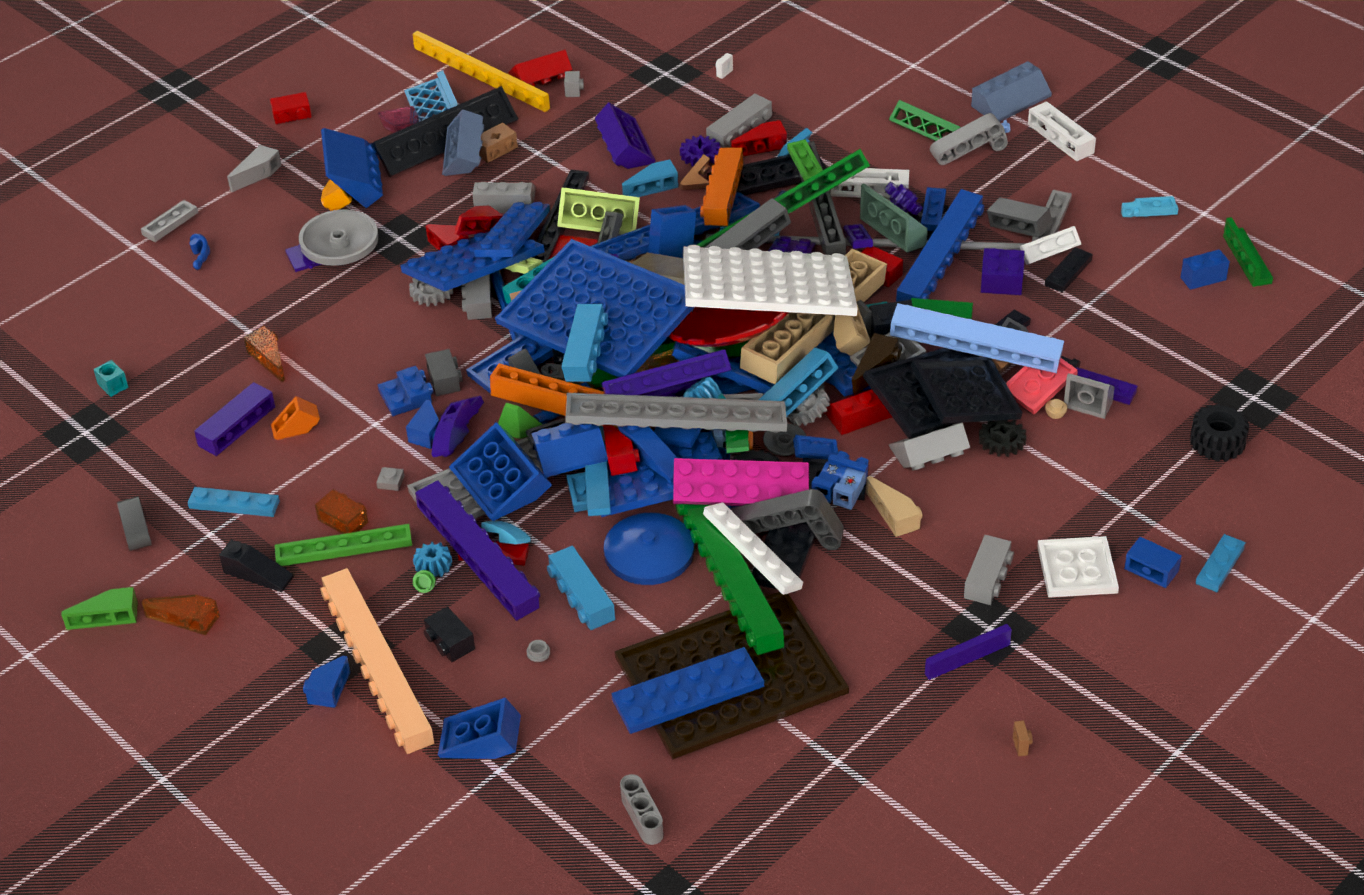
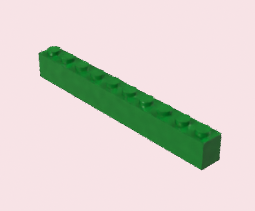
(812, 187)
(735, 580)

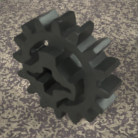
(1002, 437)

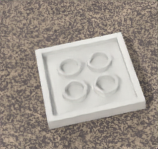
(1077, 566)

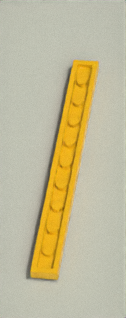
(481, 71)

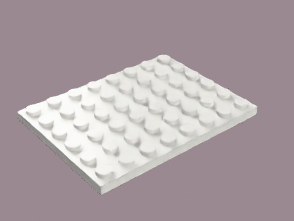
(768, 280)

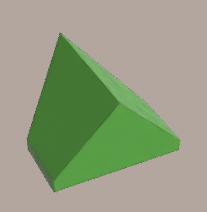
(517, 421)

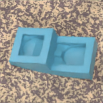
(507, 532)

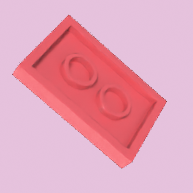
(1035, 387)

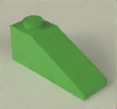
(105, 609)

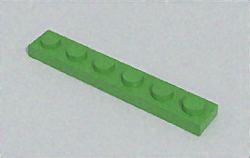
(343, 545)

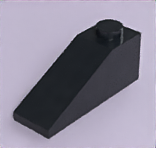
(253, 566)

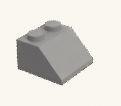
(1088, 396)

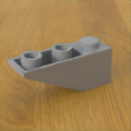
(255, 167)

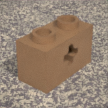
(497, 142)

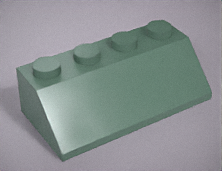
(891, 220)

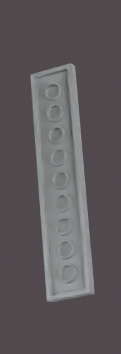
(676, 412)

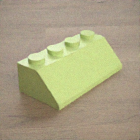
(587, 210)

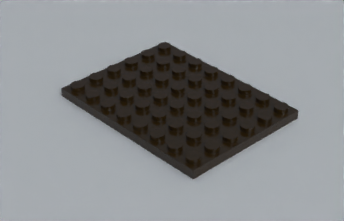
(792, 676)

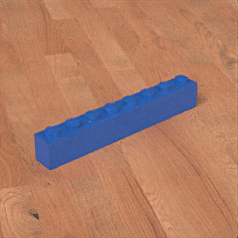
(941, 247)

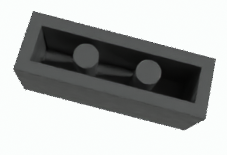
(1019, 217)

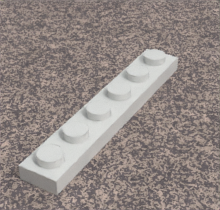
(753, 548)

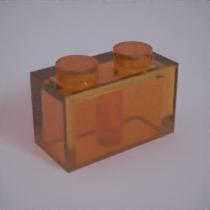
(341, 512)

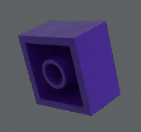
(1002, 271)

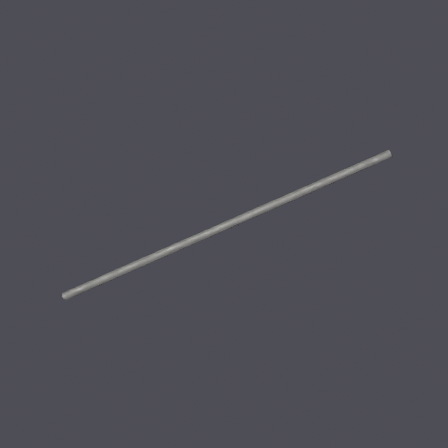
(887, 243)

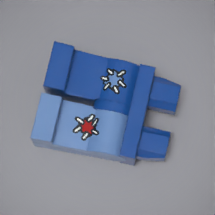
(842, 478)

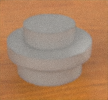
(538, 651)

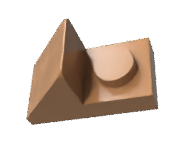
(693, 179)

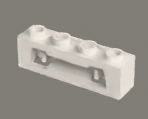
(1061, 131)
(874, 178)

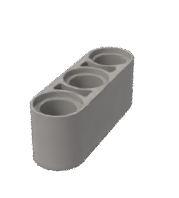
(641, 809)

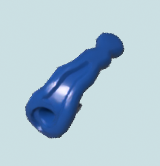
(197, 244)

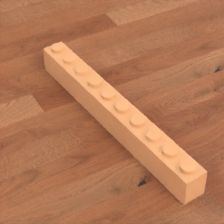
(377, 662)

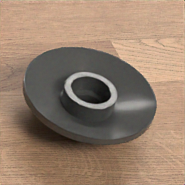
(782, 442)

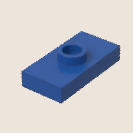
(814, 447)

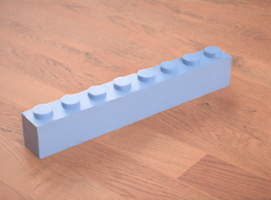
(976, 338)

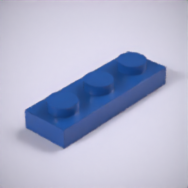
(933, 208)

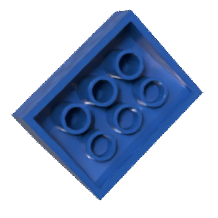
(352, 166)
(499, 473)

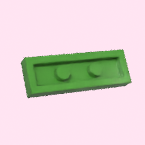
(804, 159)

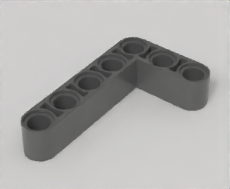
(793, 509)

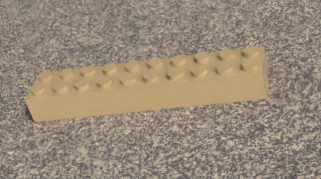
(792, 338)

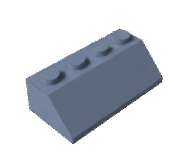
(1011, 92)

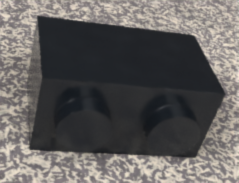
(449, 634)

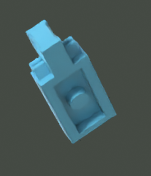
(1150, 207)

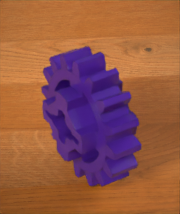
(693, 149)
(903, 198)

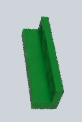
(924, 116)
(1246, 254)

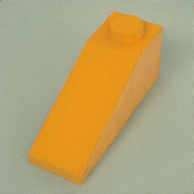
(334, 197)

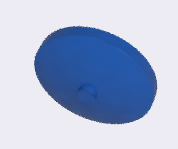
(648, 548)

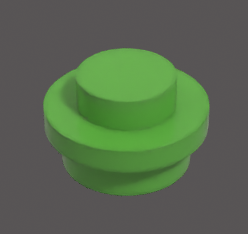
(424, 581)

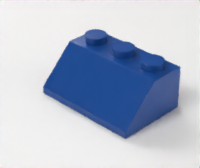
(568, 447)

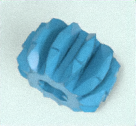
(703, 389)
(433, 558)

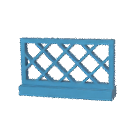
(442, 89)

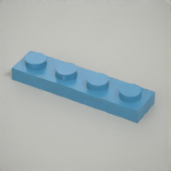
(233, 501)

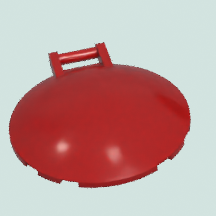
(723, 326)

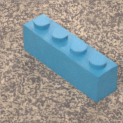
(584, 343)
(802, 379)
(581, 588)

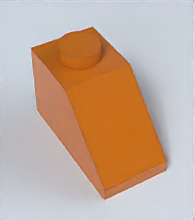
(295, 419)

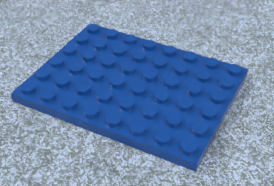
(639, 306)

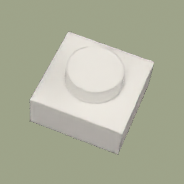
(724, 65)

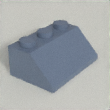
(463, 144)

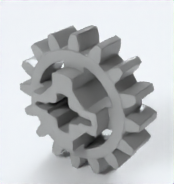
(427, 294)
(810, 408)

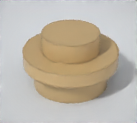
(1056, 408)

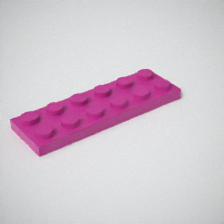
(736, 481)

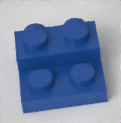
(406, 391)

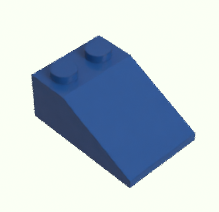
(481, 732)

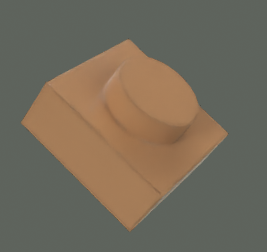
(1022, 738)

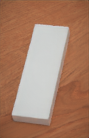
(1050, 245)

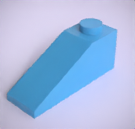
(651, 180)

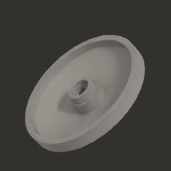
(338, 237)

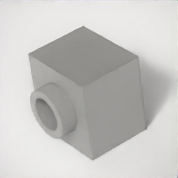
(573, 83)

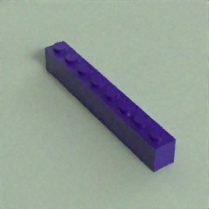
(478, 550)

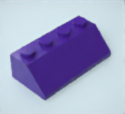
(623, 138)

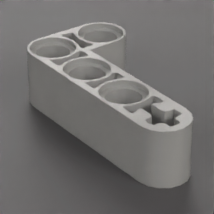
(969, 138)

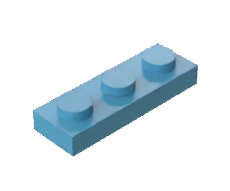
(1220, 563)

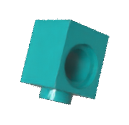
(111, 378)

